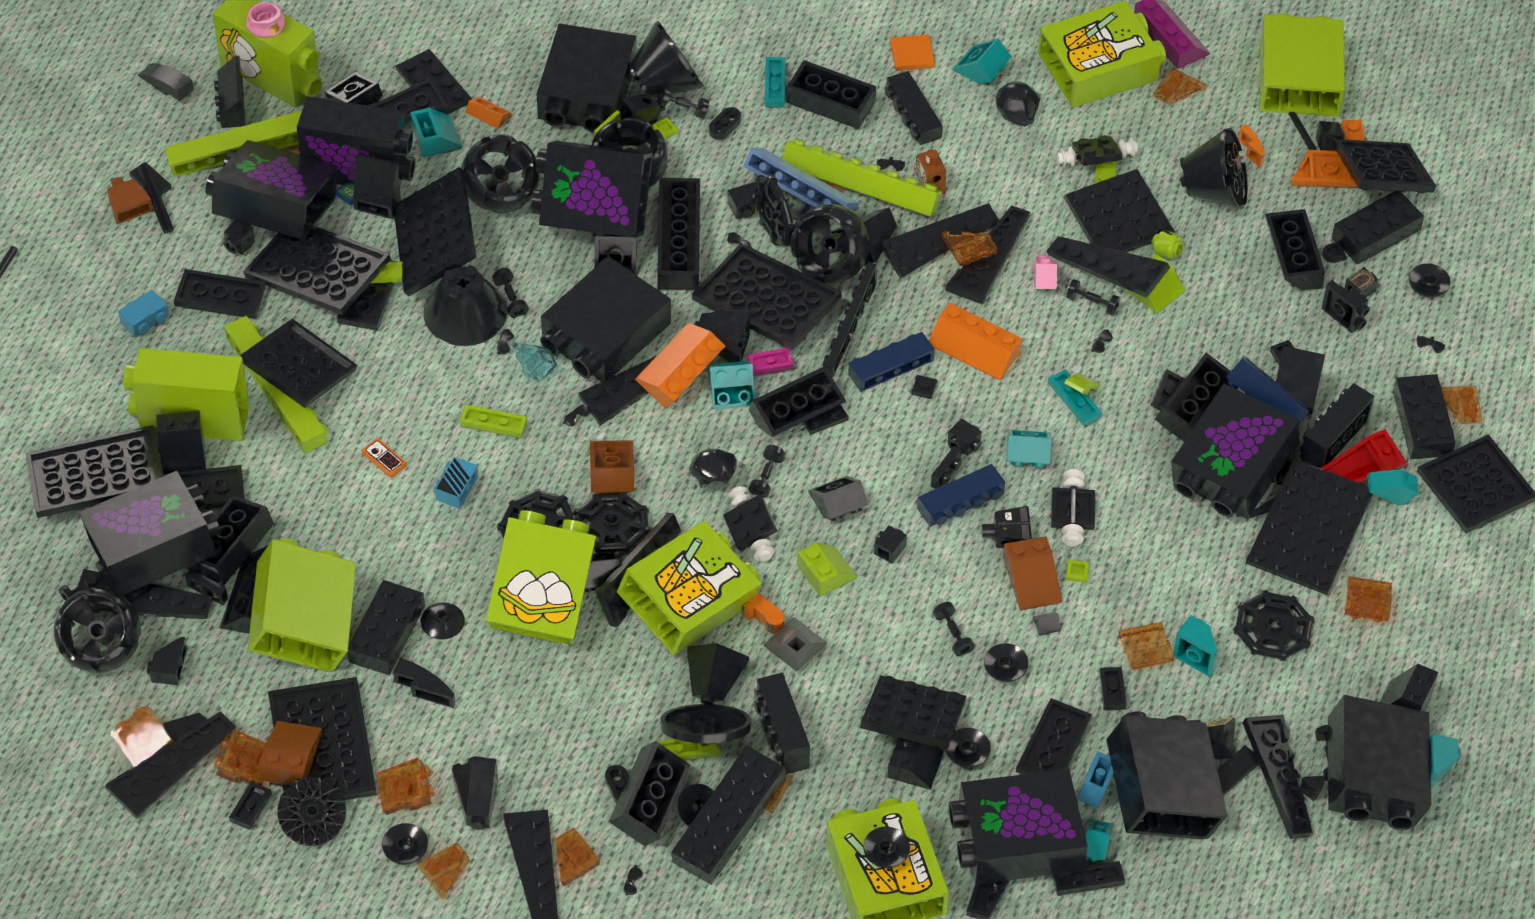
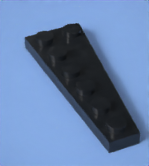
(926, 243)

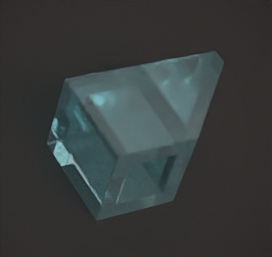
(535, 360)

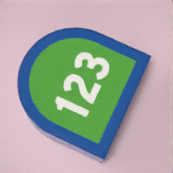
(346, 193)

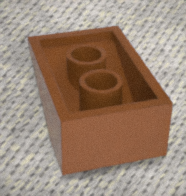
(611, 466)
(1032, 573)
(289, 753)

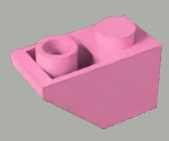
(1045, 273)

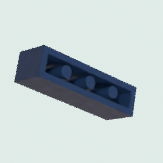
(891, 361)
(1265, 389)
(961, 495)

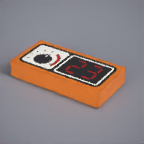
(384, 458)

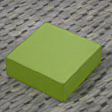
(666, 127)
(1077, 571)

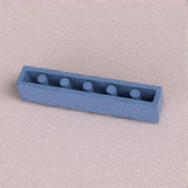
(796, 180)

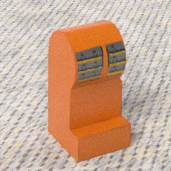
(764, 612)

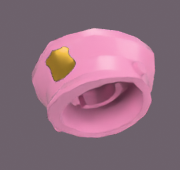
(265, 20)

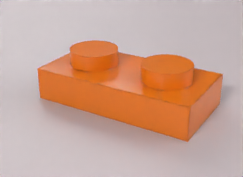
(1353, 130)

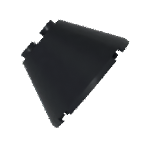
(662, 64)
(1216, 171)
(464, 308)

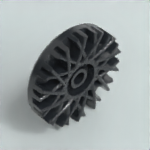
(307, 828)

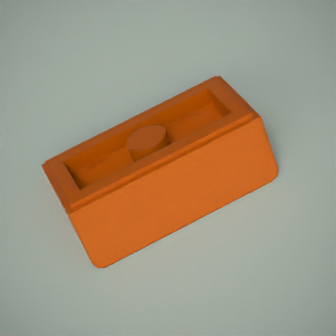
(487, 112)

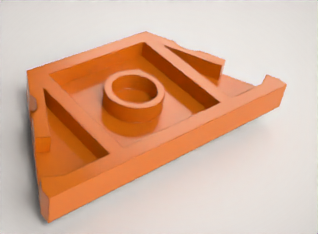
(1322, 169)

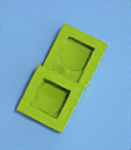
(1082, 383)

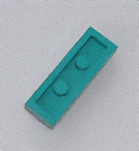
(775, 82)
(1077, 402)

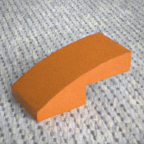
(1254, 147)

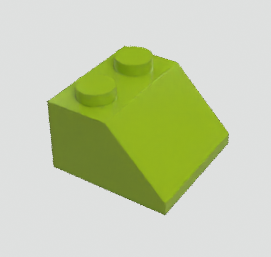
(1165, 292)
(824, 567)

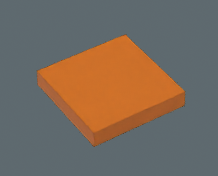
(912, 52)

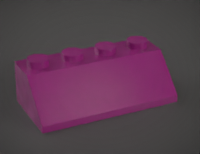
(1177, 39)

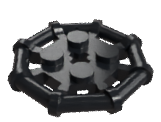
(773, 210)
(548, 510)
(623, 525)
(1274, 635)

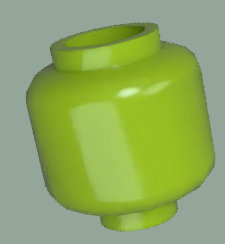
(1167, 244)

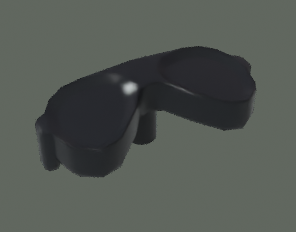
(897, 164)
(734, 237)
(1423, 341)
(1098, 345)
(502, 346)
(570, 419)
(634, 874)

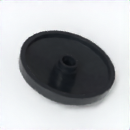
(705, 723)

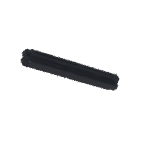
(156, 199)

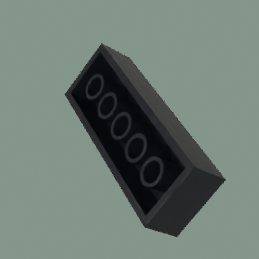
(678, 234)
(728, 815)

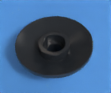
(1432, 274)
(446, 627)
(1009, 655)
(969, 739)
(692, 794)
(403, 835)
(886, 839)

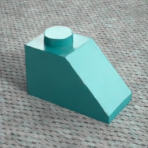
(1393, 485)
(1098, 839)

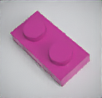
(771, 361)

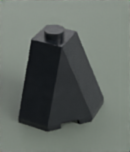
(880, 228)
(731, 329)
(714, 671)
(476, 789)

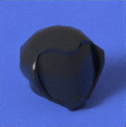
(1017, 102)
(713, 466)

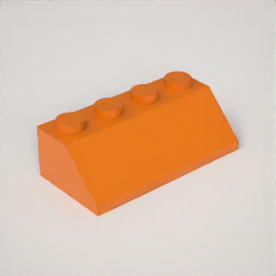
(975, 341)
(679, 363)

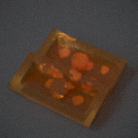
(1146, 646)

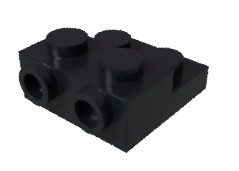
(355, 90)
(1345, 307)

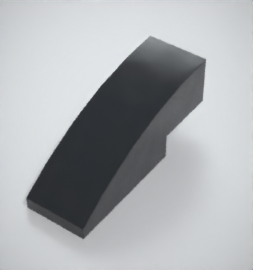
(167, 80)
(423, 683)

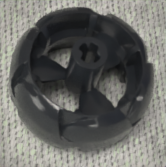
(639, 134)
(519, 158)
(853, 239)
(78, 609)

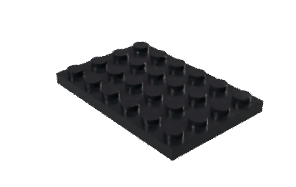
(434, 231)
(319, 268)
(780, 298)
(92, 470)
(1310, 526)
(343, 743)

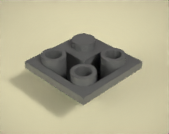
(795, 644)

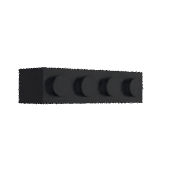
(913, 108)

